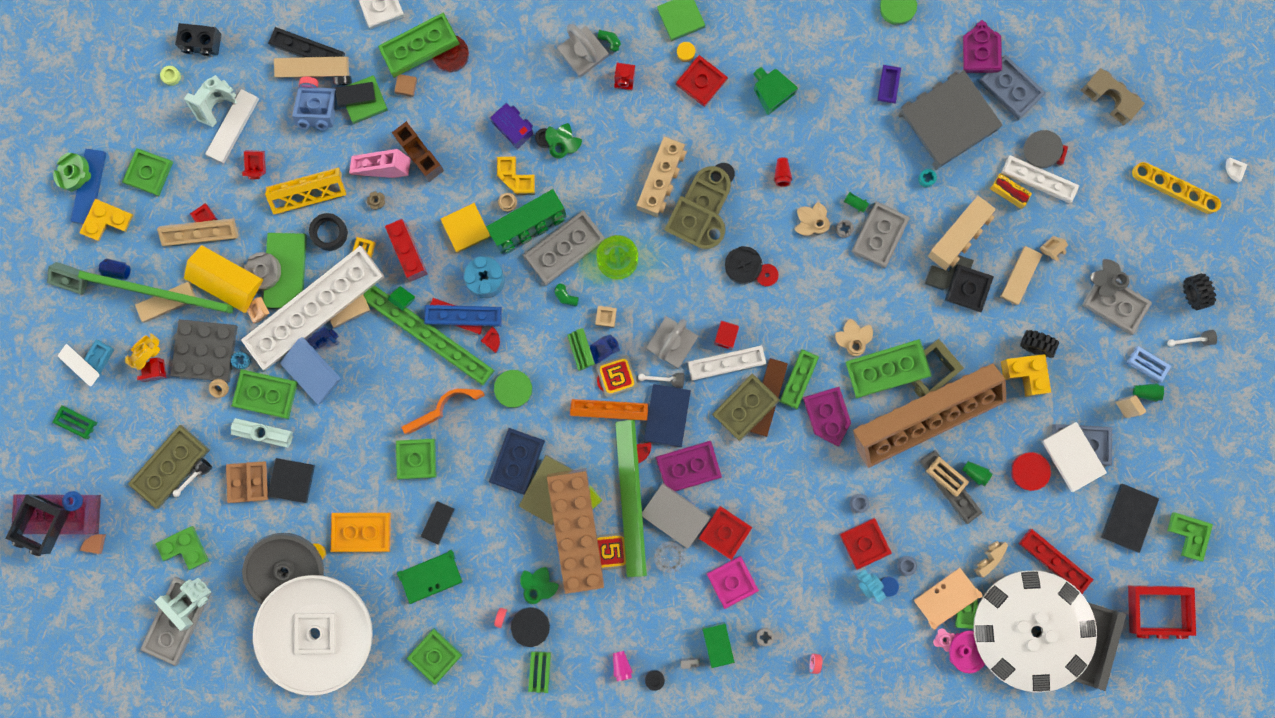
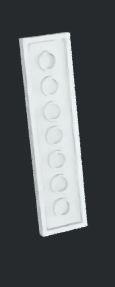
(312, 307)

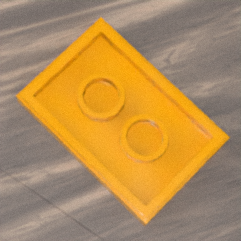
(360, 532)

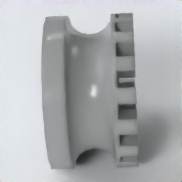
(841, 233)
(769, 641)

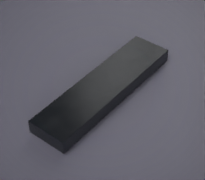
(300, 45)

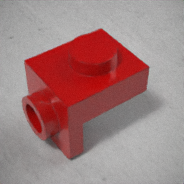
(254, 164)

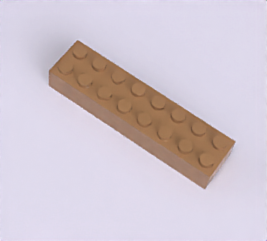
(930, 415)

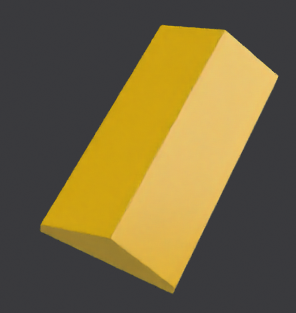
(222, 278)

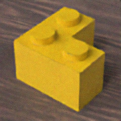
(1032, 371)

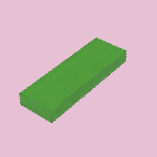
(799, 379)

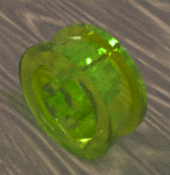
(631, 255)

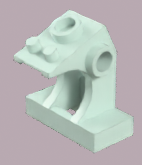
(206, 97)
(177, 609)

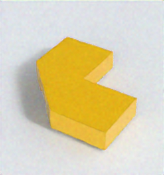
(517, 183)

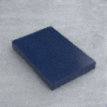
(667, 415)
(517, 461)

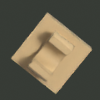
(1054, 247)

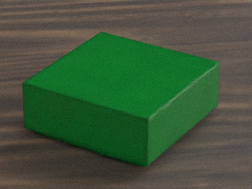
(401, 298)

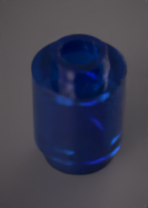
(114, 269)

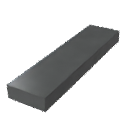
(963, 503)

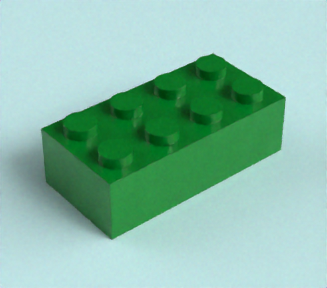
(527, 221)

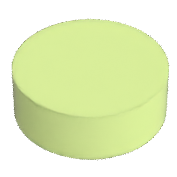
(170, 75)

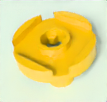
(142, 351)

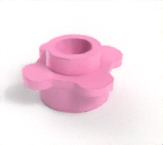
(938, 641)

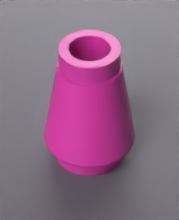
(621, 666)

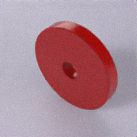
(773, 275)

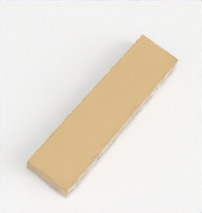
(311, 67)
(197, 232)

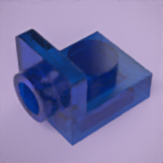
(320, 338)
(604, 348)

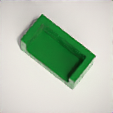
(718, 645)

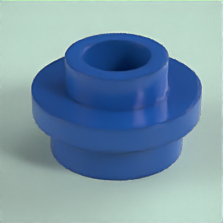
(77, 501)

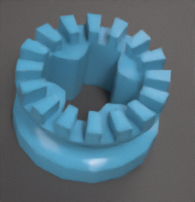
(234, 360)

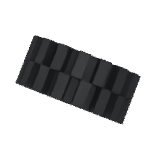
(1199, 291)
(1039, 343)

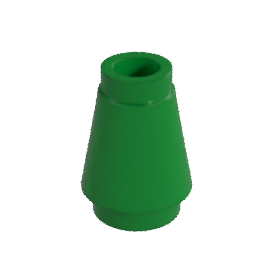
(1149, 392)
(978, 473)

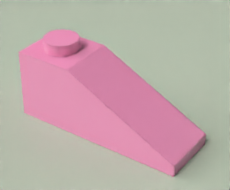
(381, 164)

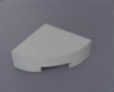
(686, 663)

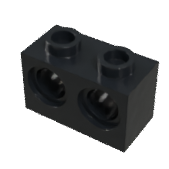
(199, 35)

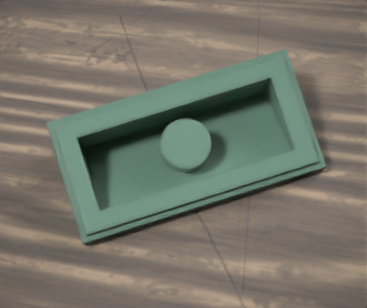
(66, 278)

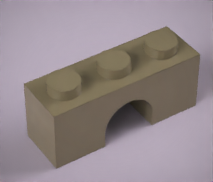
(1126, 102)

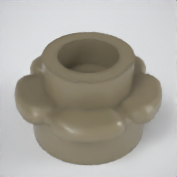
(376, 205)

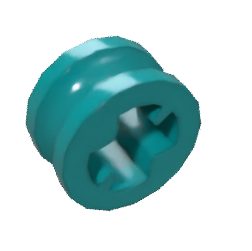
(927, 184)

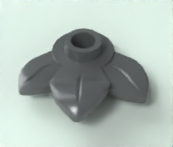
(1107, 278)

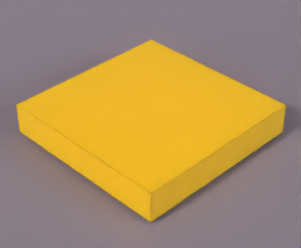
(465, 227)

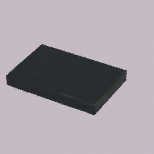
(1130, 518)

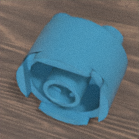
(480, 267)

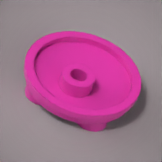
(965, 653)

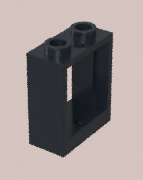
(23, 517)

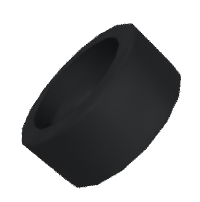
(320, 219)

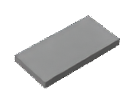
(564, 248)
(164, 638)

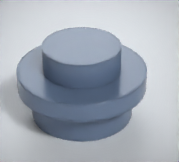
(859, 503)
(906, 565)

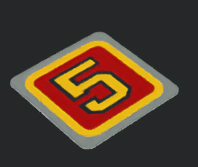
(616, 376)
(612, 551)

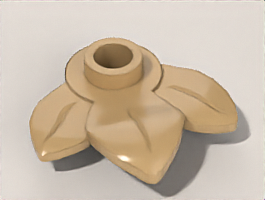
(809, 219)
(854, 335)

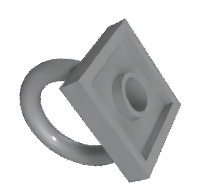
(582, 50)
(672, 341)

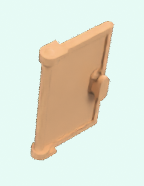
(947, 598)

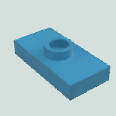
(99, 355)

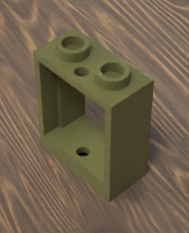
(948, 360)

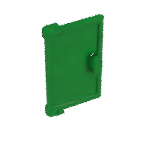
(436, 573)

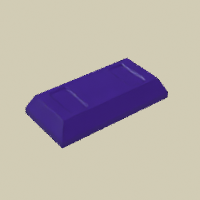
(889, 84)

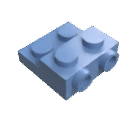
(314, 108)

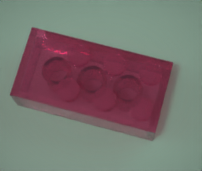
(81, 521)

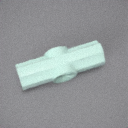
(251, 430)

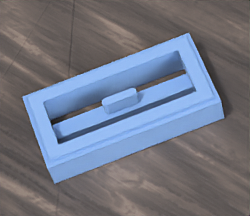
(1134, 356)

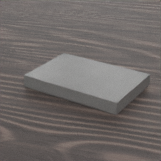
(880, 234)
(1122, 309)
(675, 515)

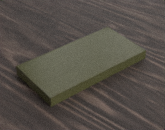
(168, 467)

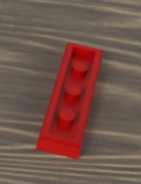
(1055, 560)

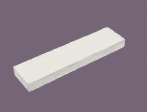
(232, 126)
(1040, 179)
(726, 363)

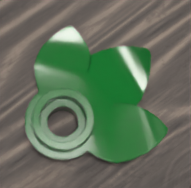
(563, 138)
(540, 583)

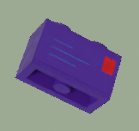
(512, 125)

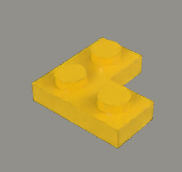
(100, 216)

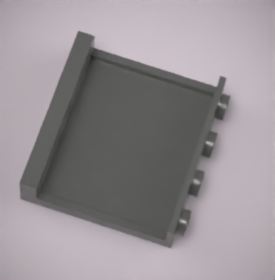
(950, 118)
(1109, 629)

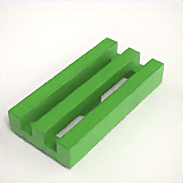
(580, 349)
(538, 689)

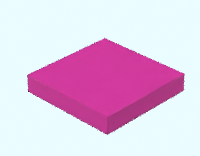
(732, 582)

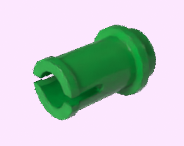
(856, 202)

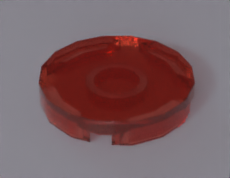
(454, 58)

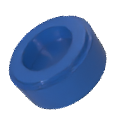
(890, 586)

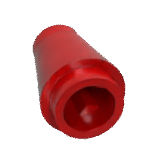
(782, 173)

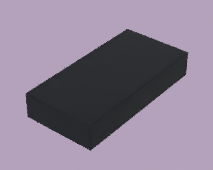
(355, 94)
(437, 522)

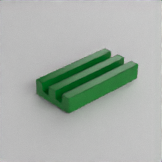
(89, 429)

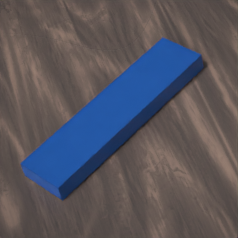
(89, 190)
(463, 315)

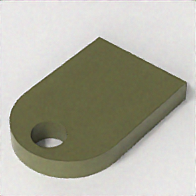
(707, 192)
(694, 224)

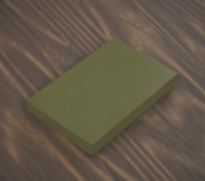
(746, 407)
(537, 495)

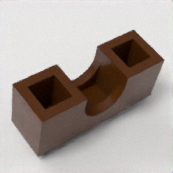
(417, 151)

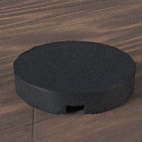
(743, 265)
(530, 627)

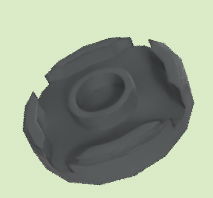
(1043, 148)

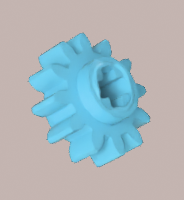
(871, 586)

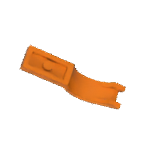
(438, 412)

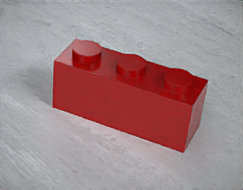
(406, 250)

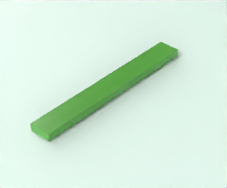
(155, 292)
(429, 336)
(631, 498)

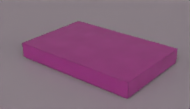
(689, 466)

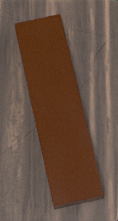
(773, 381)

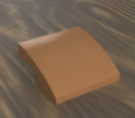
(246, 482)

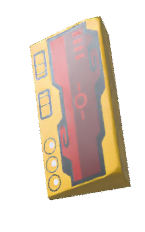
(1011, 191)

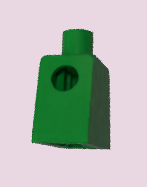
(773, 89)

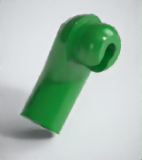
(611, 38)
(563, 297)

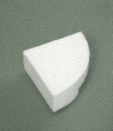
(1235, 169)

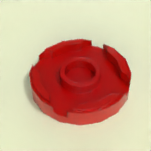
(1030, 471)

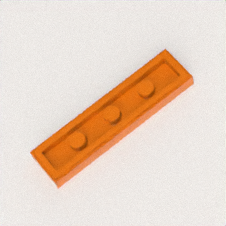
(609, 409)

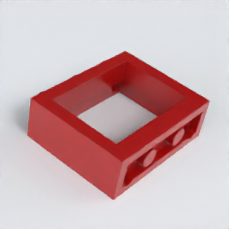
(1188, 611)

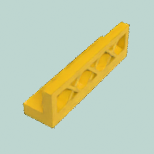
(303, 184)

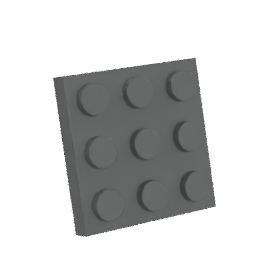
(203, 350)

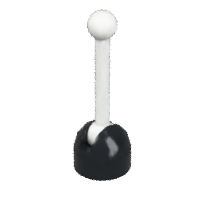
(201, 467)

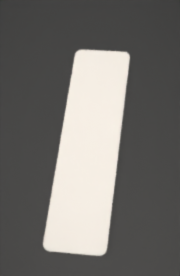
(78, 365)

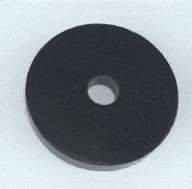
(727, 168)

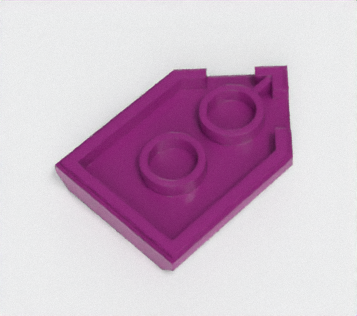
(982, 50)
(828, 415)

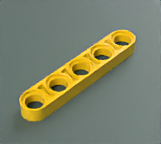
(1186, 188)

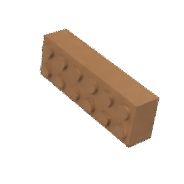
(575, 531)

